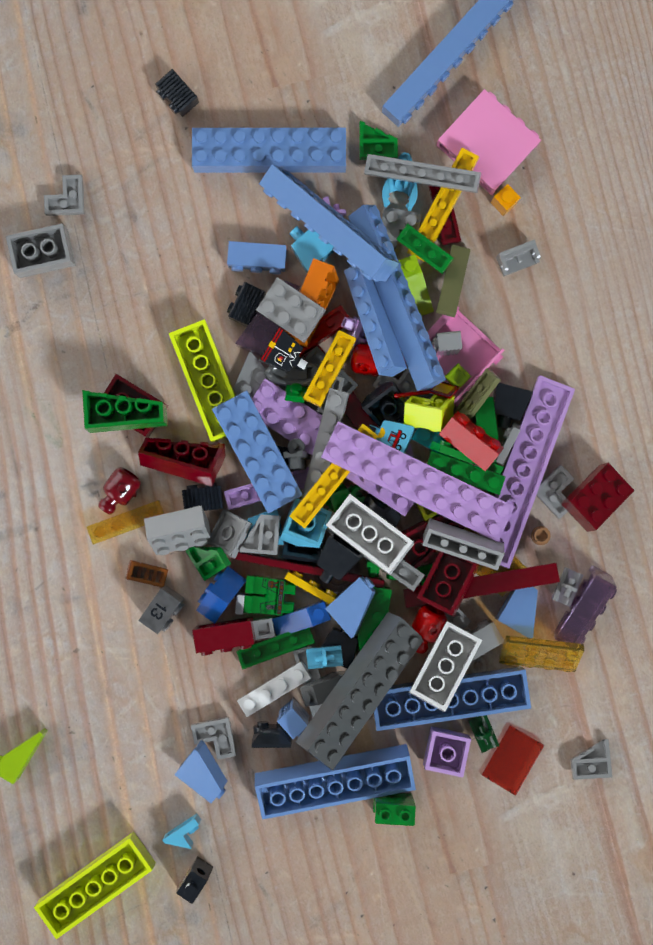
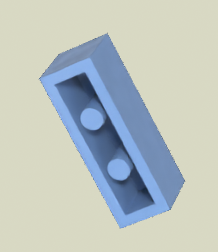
(257, 257)
(293, 718)

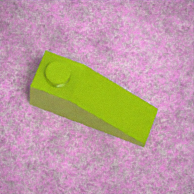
(416, 283)
(16, 760)

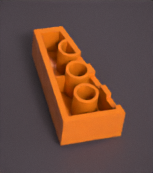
(319, 287)

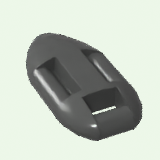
(293, 376)

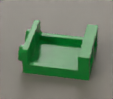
(395, 809)

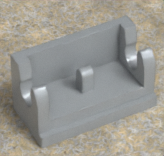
(518, 257)

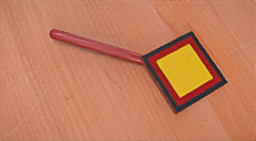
(443, 389)

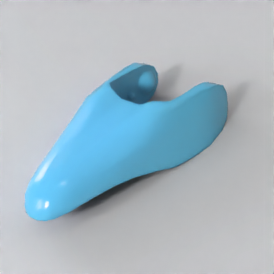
(401, 186)

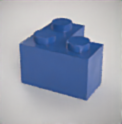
(219, 595)

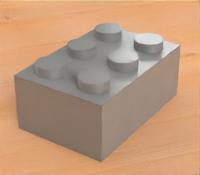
(40, 250)
(178, 530)

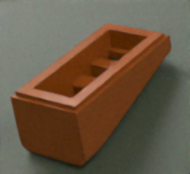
(130, 569)

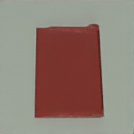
(513, 760)

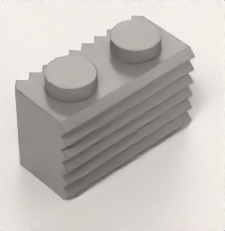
(447, 343)

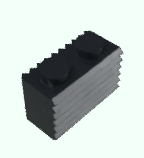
(177, 93)
(245, 304)
(208, 497)

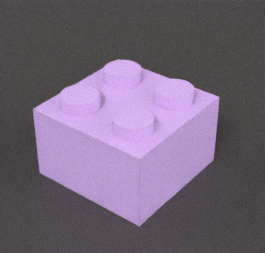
(446, 751)

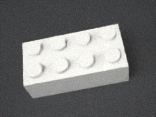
(370, 534)
(445, 666)

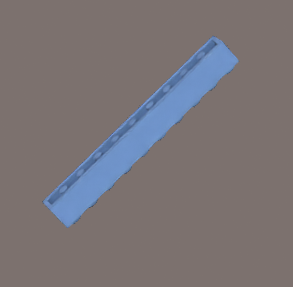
(443, 59)
(401, 307)

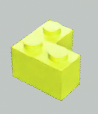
(429, 413)

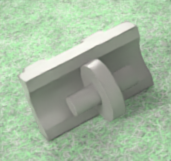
(567, 587)

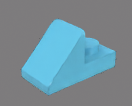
(179, 836)

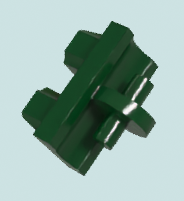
(483, 733)

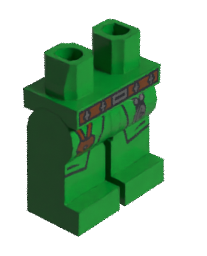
(274, 595)

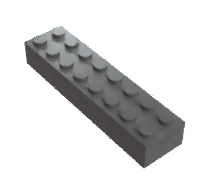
(360, 690)

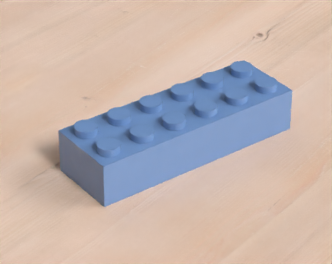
(257, 451)

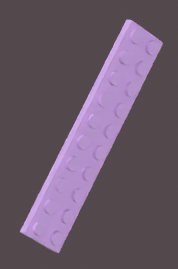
(302, 422)
(531, 456)
(417, 481)

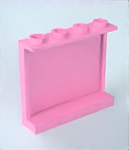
(494, 136)
(476, 353)

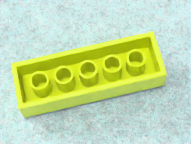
(203, 373)
(95, 885)

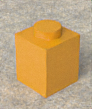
(505, 200)

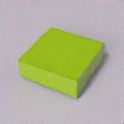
(457, 376)

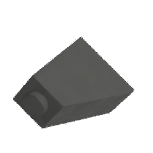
(318, 690)

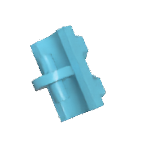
(324, 657)

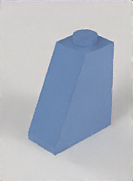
(352, 605)
(519, 611)
(202, 773)

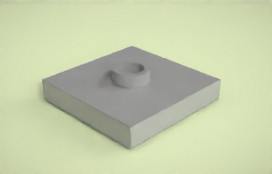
(229, 533)

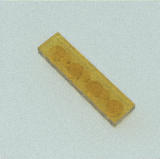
(123, 522)

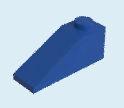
(301, 618)

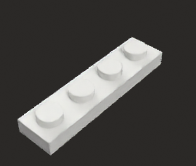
(274, 688)

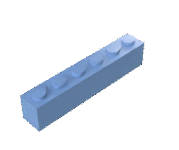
(375, 324)

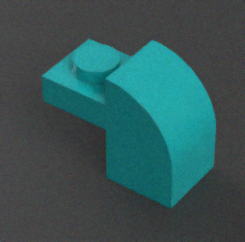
(425, 437)

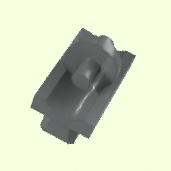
(297, 455)

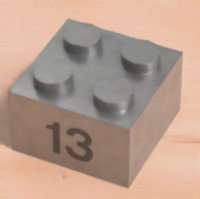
(161, 609)

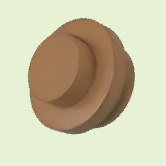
(540, 535)

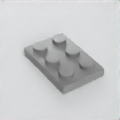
(291, 310)

